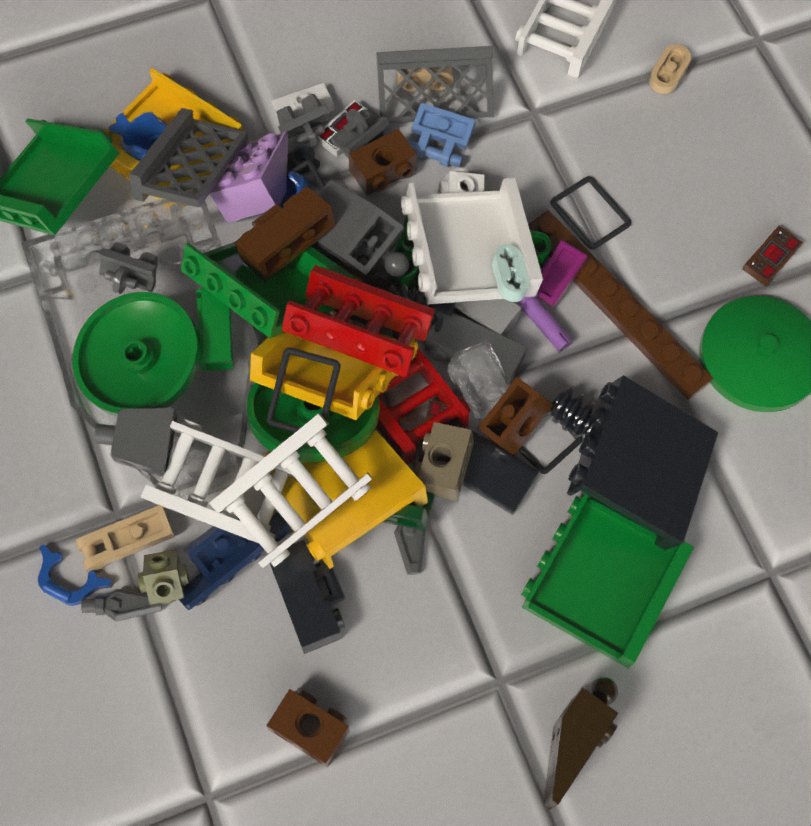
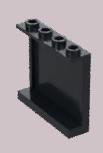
(644, 460)

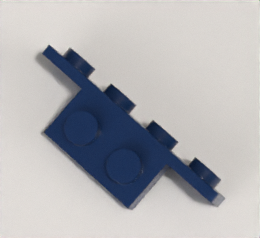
(220, 556)

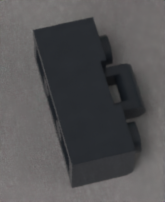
(309, 612)

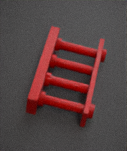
(366, 302)
(405, 442)

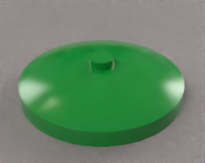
(136, 353)
(758, 353)
(342, 432)

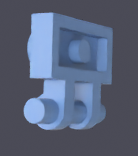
(443, 127)

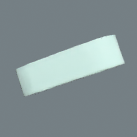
(516, 272)

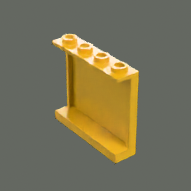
(165, 100)
(309, 380)
(391, 490)

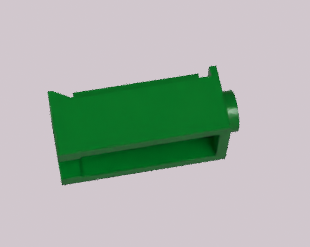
(214, 332)

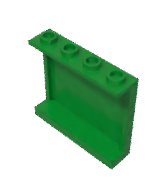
(53, 175)
(247, 294)
(604, 580)

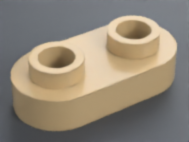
(666, 72)
(421, 77)

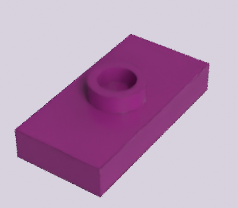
(560, 272)

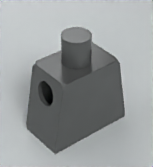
(140, 438)

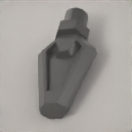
(411, 548)
(120, 605)

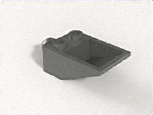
(356, 233)

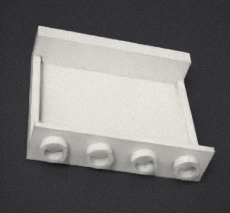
(459, 236)

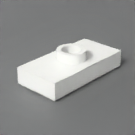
(294, 100)

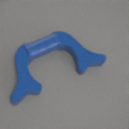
(55, 590)

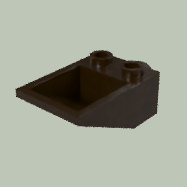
(576, 734)

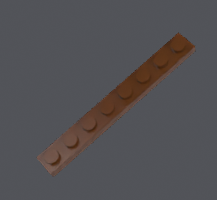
(629, 314)

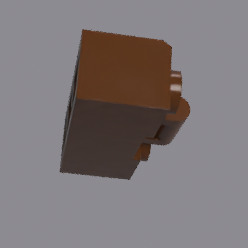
(285, 233)

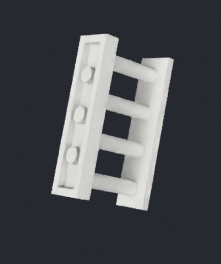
(585, 35)
(260, 478)
(196, 504)

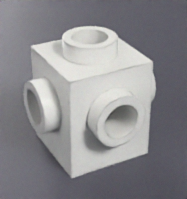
(461, 181)

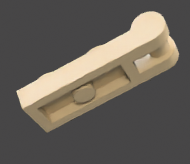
(125, 538)

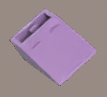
(253, 178)

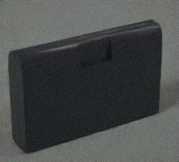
(498, 474)

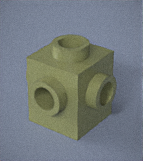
(163, 577)

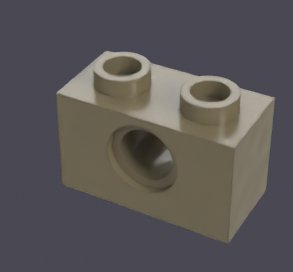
(449, 442)

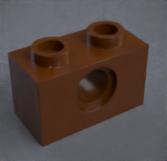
(389, 149)
(515, 416)
(287, 725)

